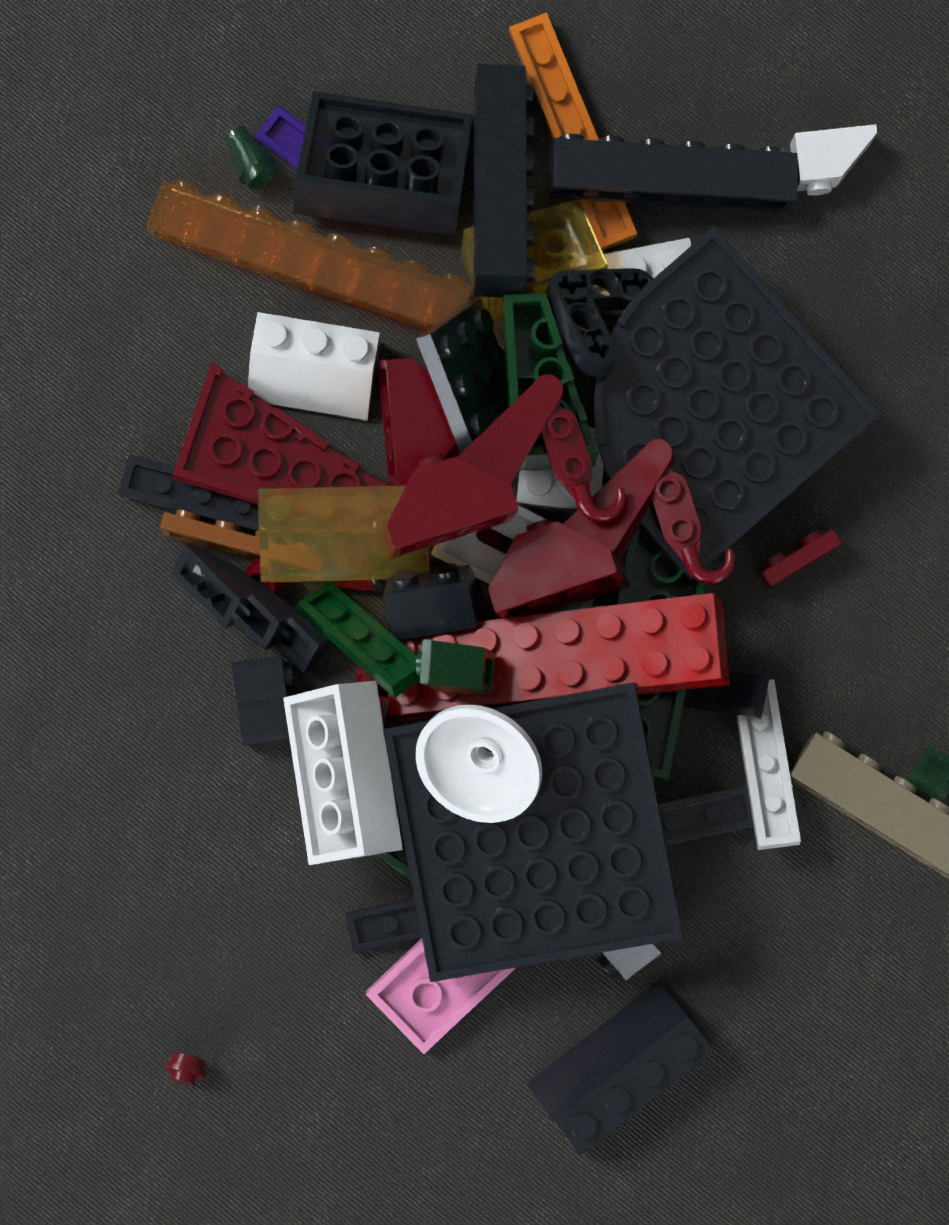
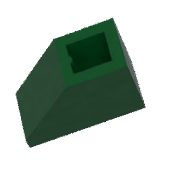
(456, 668)

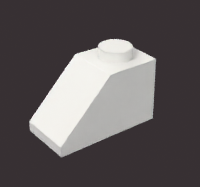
(828, 155)

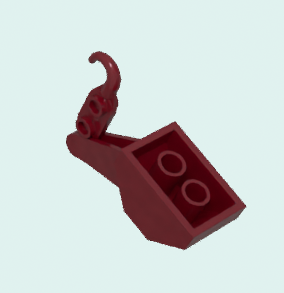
(475, 488)
(581, 559)

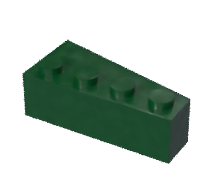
(536, 350)

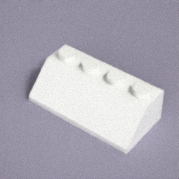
(342, 772)

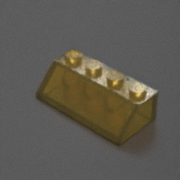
(329, 534)

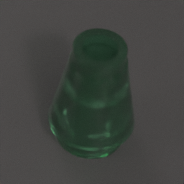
(250, 159)

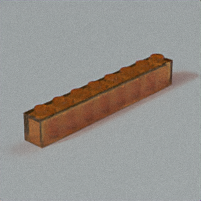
(303, 257)

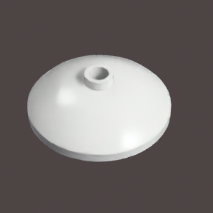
(469, 777)

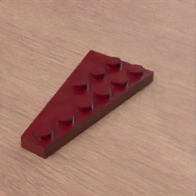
(248, 445)

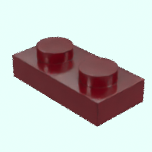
(812, 548)

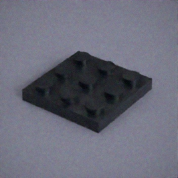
(466, 370)

